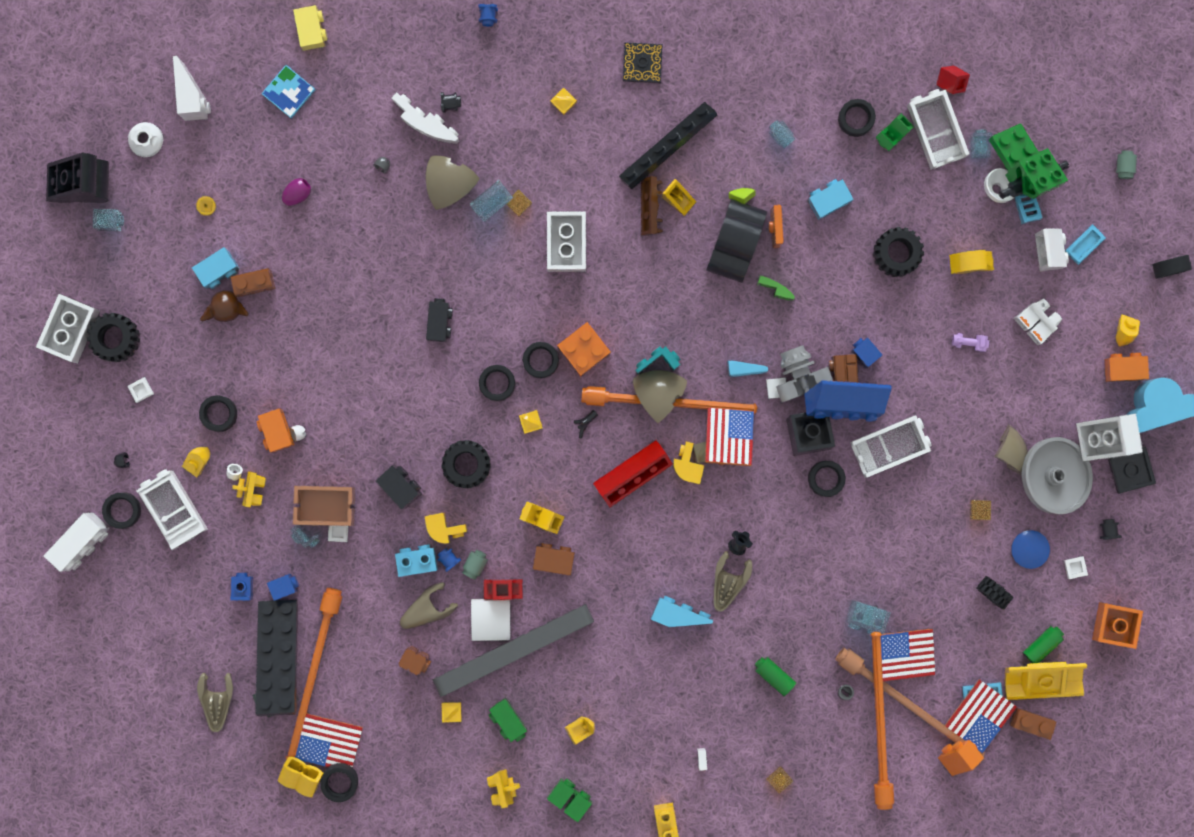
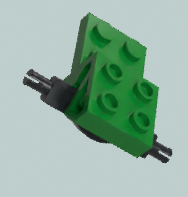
(1028, 169)

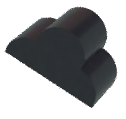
(78, 179)
(737, 240)

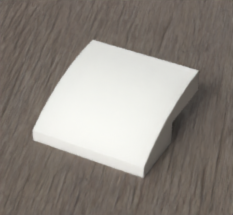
(490, 619)

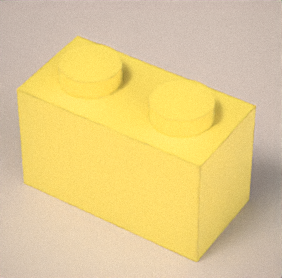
(309, 27)

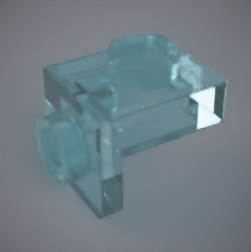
(300, 536)

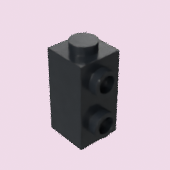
(438, 321)

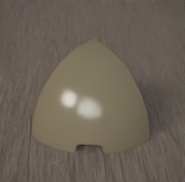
(447, 181)
(658, 391)
(1012, 450)

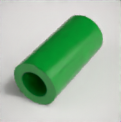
(1044, 645)
(774, 675)

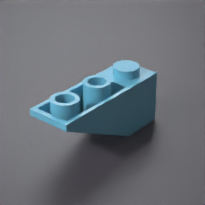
(673, 615)

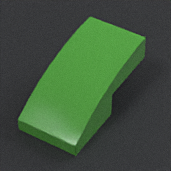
(780, 291)

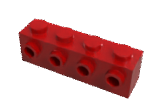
(632, 473)

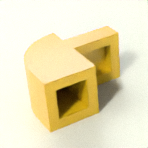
(971, 261)
(686, 470)
(541, 517)
(438, 529)

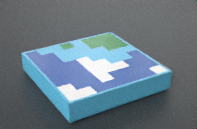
(288, 91)

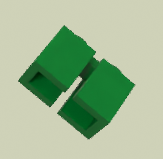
(579, 803)

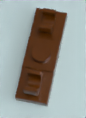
(650, 206)

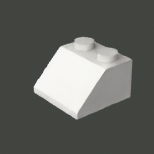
(1051, 249)

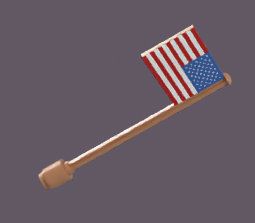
(975, 719)

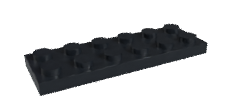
(276, 658)

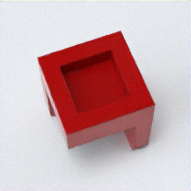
(953, 79)

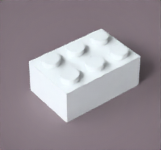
(566, 241)
(67, 329)
(1109, 437)
(77, 542)

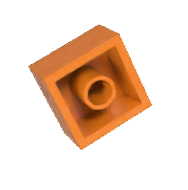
(584, 349)
(1117, 625)

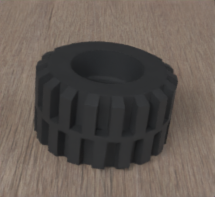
(886, 263)
(128, 343)
(450, 457)

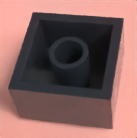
(809, 434)
(399, 487)

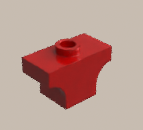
(503, 589)

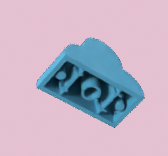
(1160, 403)

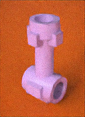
(981, 342)

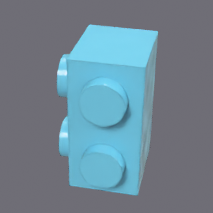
(416, 561)

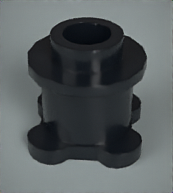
(450, 102)
(1109, 529)
(739, 543)

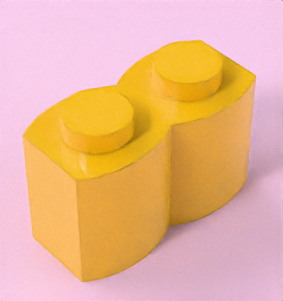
(299, 776)

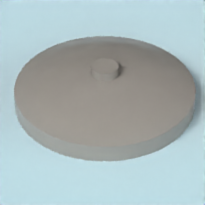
(1056, 476)

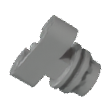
(797, 362)

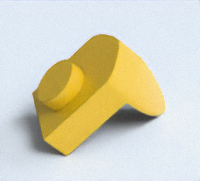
(1127, 330)
(196, 460)
(580, 729)

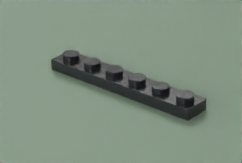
(668, 145)

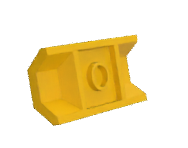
(1044, 680)

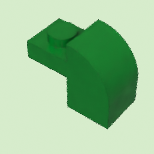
(894, 132)

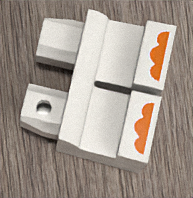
(1045, 325)

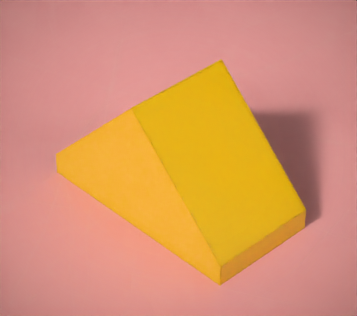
(678, 197)

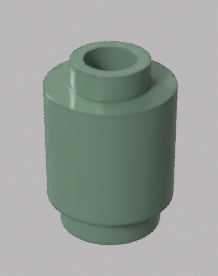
(1126, 165)
(475, 564)

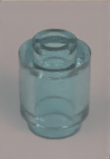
(781, 133)

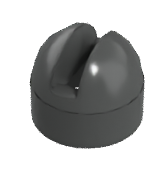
(380, 162)
(847, 689)

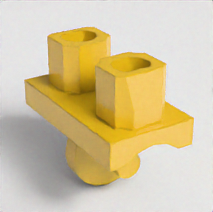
(251, 481)
(505, 788)

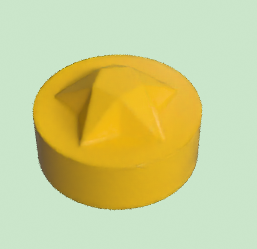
(205, 205)

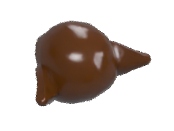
(224, 307)

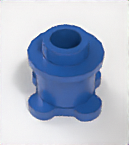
(487, 14)
(448, 559)

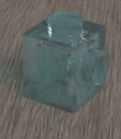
(107, 219)

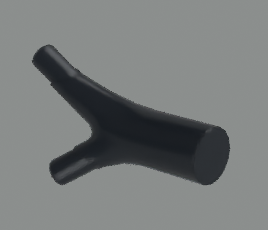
(583, 423)

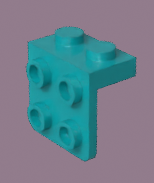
(671, 359)

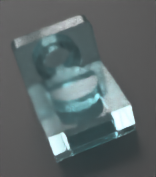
(980, 144)

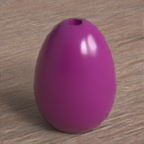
(296, 192)

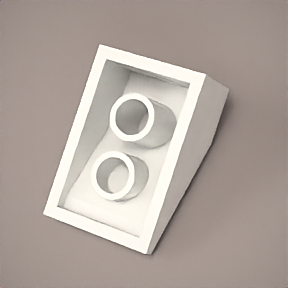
(189, 98)

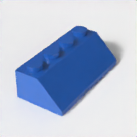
(847, 400)

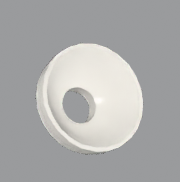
(154, 141)
(997, 177)

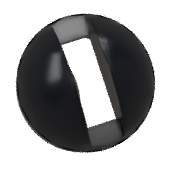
(119, 460)

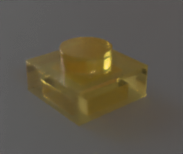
(519, 203)
(980, 510)
(779, 779)

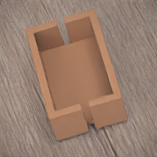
(324, 505)

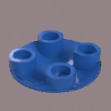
(1030, 549)

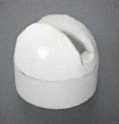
(297, 432)
(234, 467)

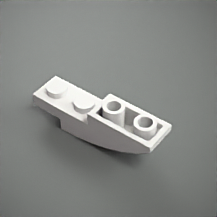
(430, 125)

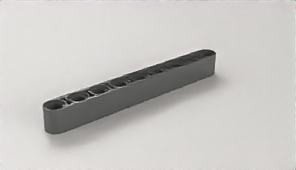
(513, 650)

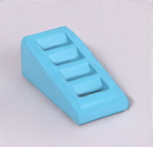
(1022, 212)
(740, 368)

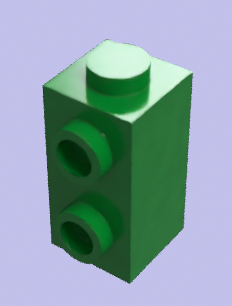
(509, 721)

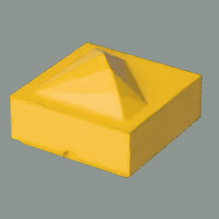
(563, 100)
(530, 421)
(451, 712)

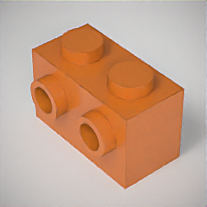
(1126, 368)
(275, 430)
(960, 757)

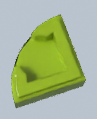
(742, 195)

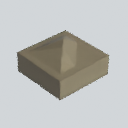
(700, 450)

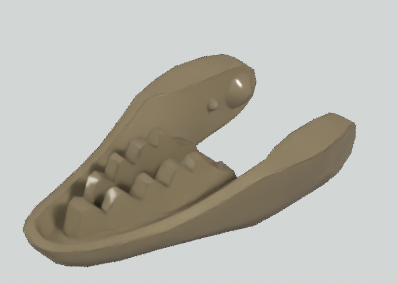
(727, 584)
(423, 611)
(215, 703)

